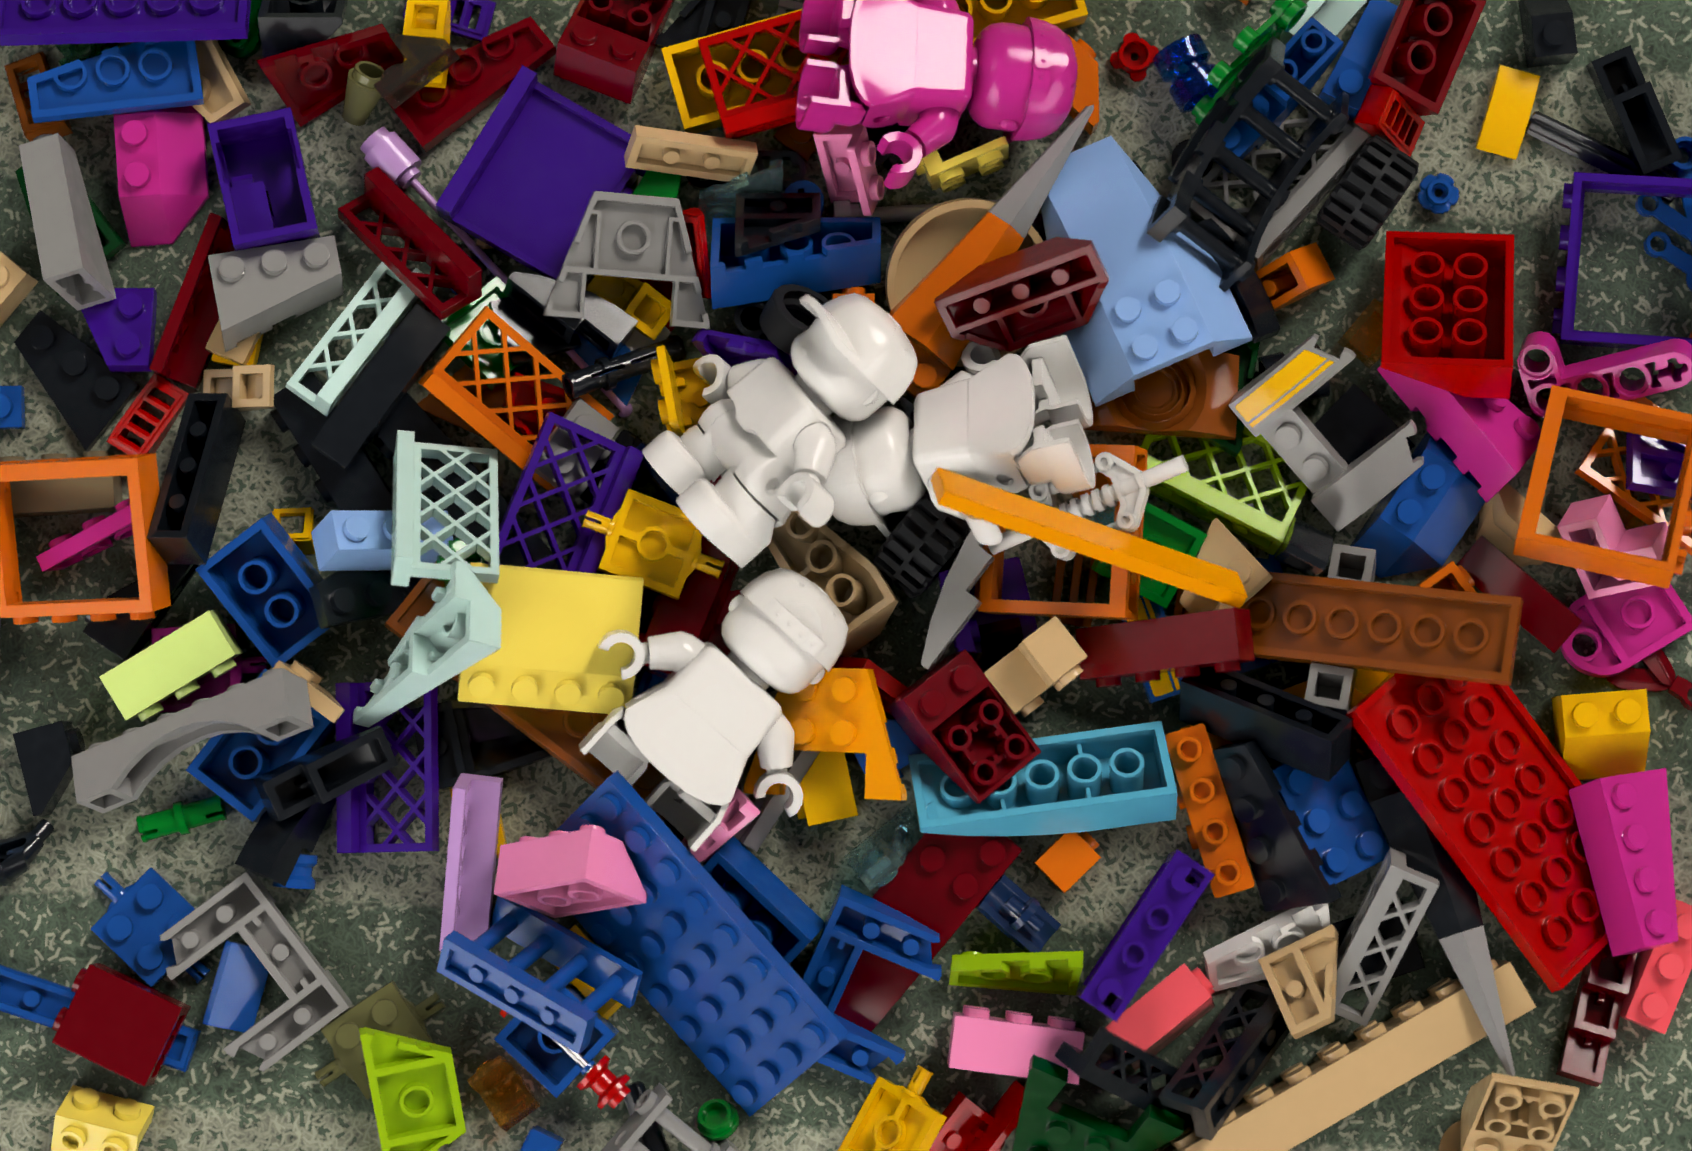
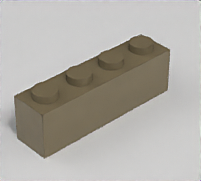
(65, 496)

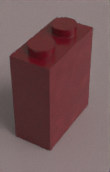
(119, 1023)

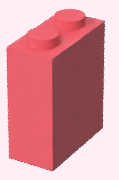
(1165, 1011)

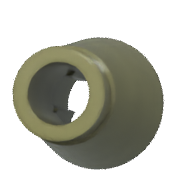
(360, 92)

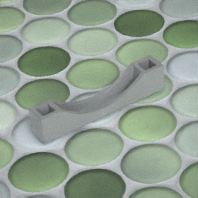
(122, 767)

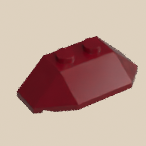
(1026, 295)

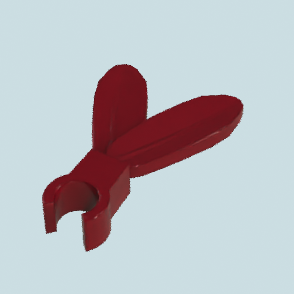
(1656, 678)

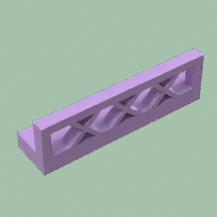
(471, 855)

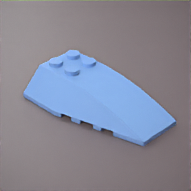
(1158, 296)

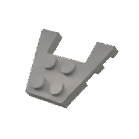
(633, 240)

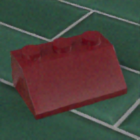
(1425, 50)

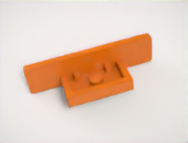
(1209, 810)

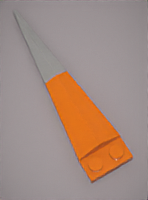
(991, 238)

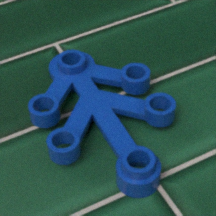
(1673, 219)

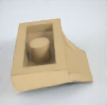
(1500, 523)

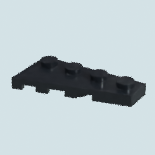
(1277, 853)

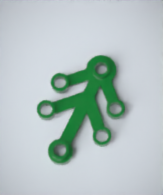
(1223, 76)

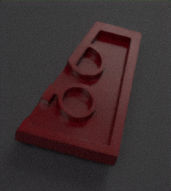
(317, 74)

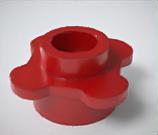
(1134, 45)

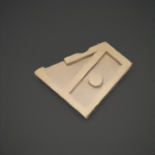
(1226, 551)
(319, 697)
(1305, 980)

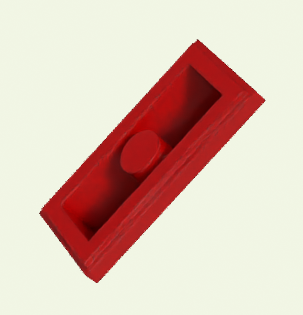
(696, 231)

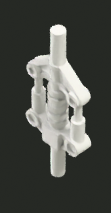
(1128, 487)

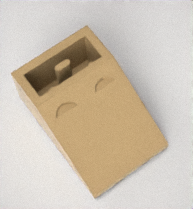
(1515, 1114)

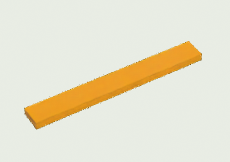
(1087, 537)

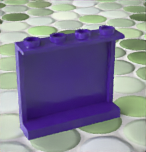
(535, 174)

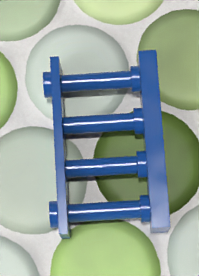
(527, 997)

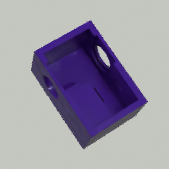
(263, 179)

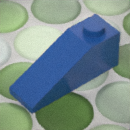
(1359, 55)

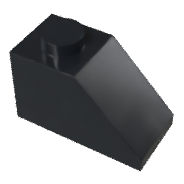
(1547, 32)
(47, 762)

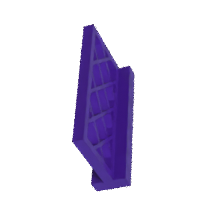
(606, 501)
(360, 809)

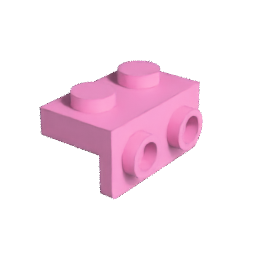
(850, 166)

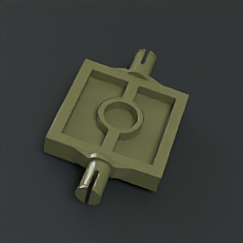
(383, 1011)

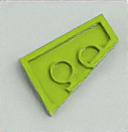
(1026, 971)

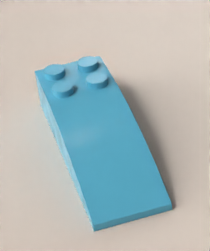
(1070, 787)

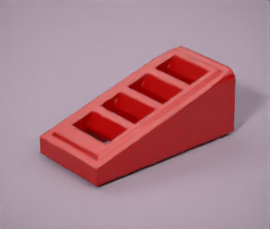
(1390, 117)
(127, 422)

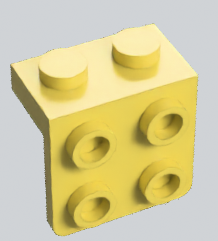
(951, 173)
(99, 1122)

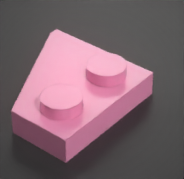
(738, 815)

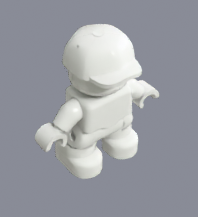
(973, 427)
(775, 429)
(717, 706)

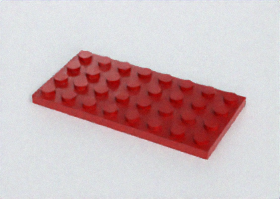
(1497, 807)

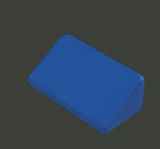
(236, 989)

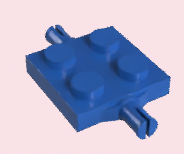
(138, 919)

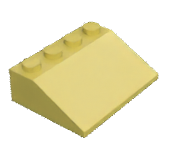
(553, 638)

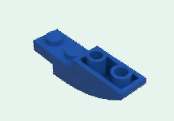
(1306, 60)

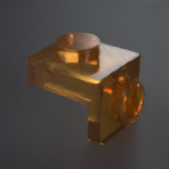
(503, 1091)

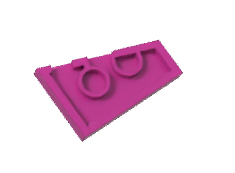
(94, 538)

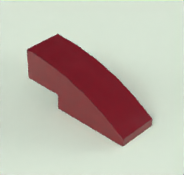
(1541, 613)

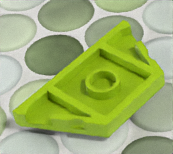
(412, 1091)

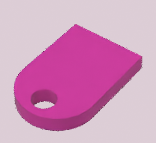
(1626, 628)

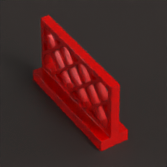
(772, 111)

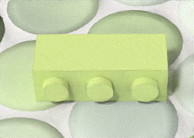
(172, 666)

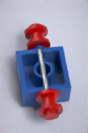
(559, 1066)

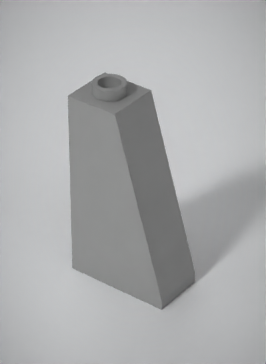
(64, 223)

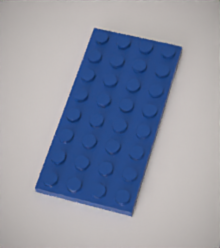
(705, 959)

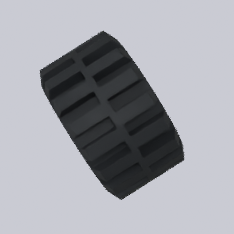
(1367, 193)
(920, 547)

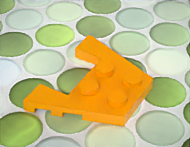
(841, 716)

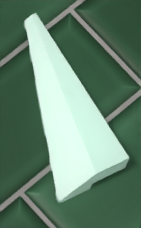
(437, 646)

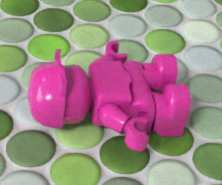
(922, 69)

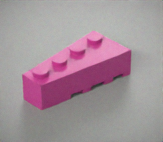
(1484, 433)
(1630, 857)

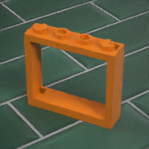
(1620, 416)
(150, 566)
(1123, 585)

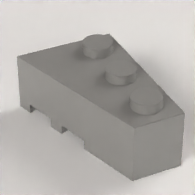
(272, 284)

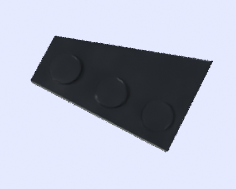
(357, 597)

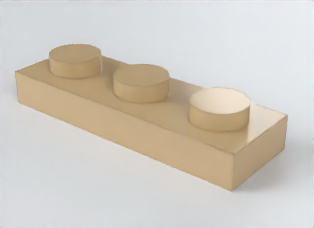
(689, 154)

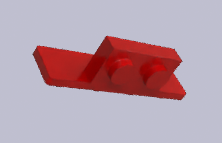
(973, 1128)

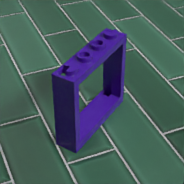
(1571, 241)
(1145, 934)

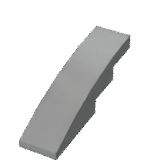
(955, 602)

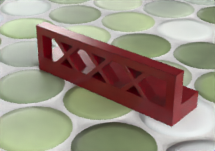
(420, 233)
(182, 349)

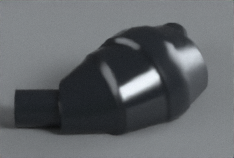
(20, 851)

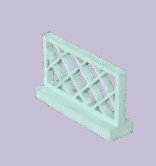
(409, 500)

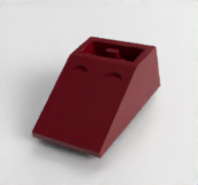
(611, 44)
(964, 726)

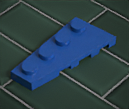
(119, 82)

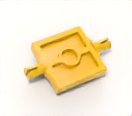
(651, 543)
(895, 1118)

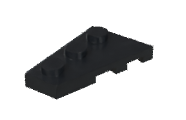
(75, 378)

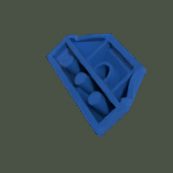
(1423, 515)

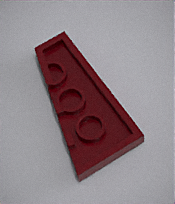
(474, 81)

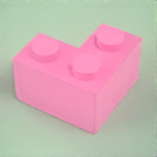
(1600, 525)

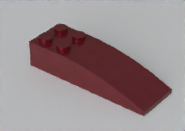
(938, 888)

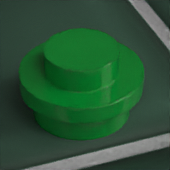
(717, 1120)

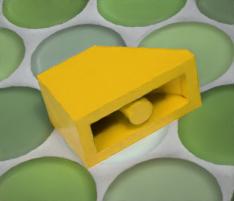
(827, 790)

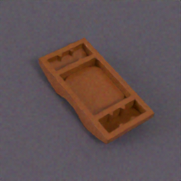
(1177, 400)

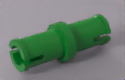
(181, 818)

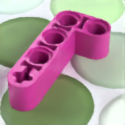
(1605, 369)

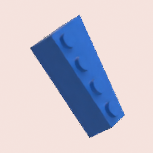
(834, 259)

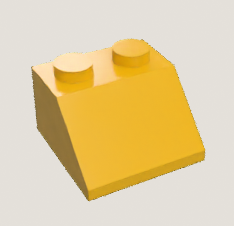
(1602, 732)

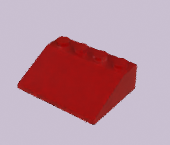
(1450, 310)

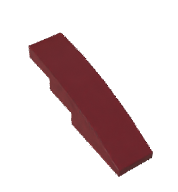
(1595, 1016)

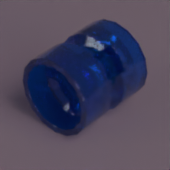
(1174, 65)

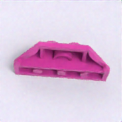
(160, 172)

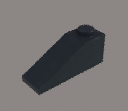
(128, 636)

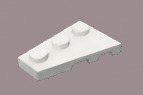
(1237, 958)

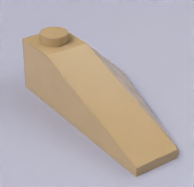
(839, 571)

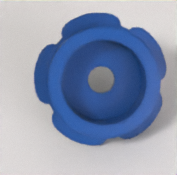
(1430, 201)

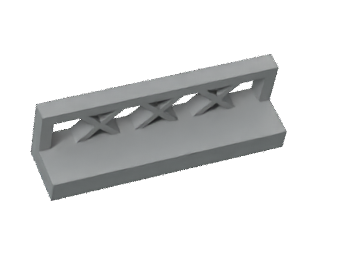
(1366, 926)

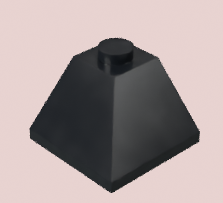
(297, 23)

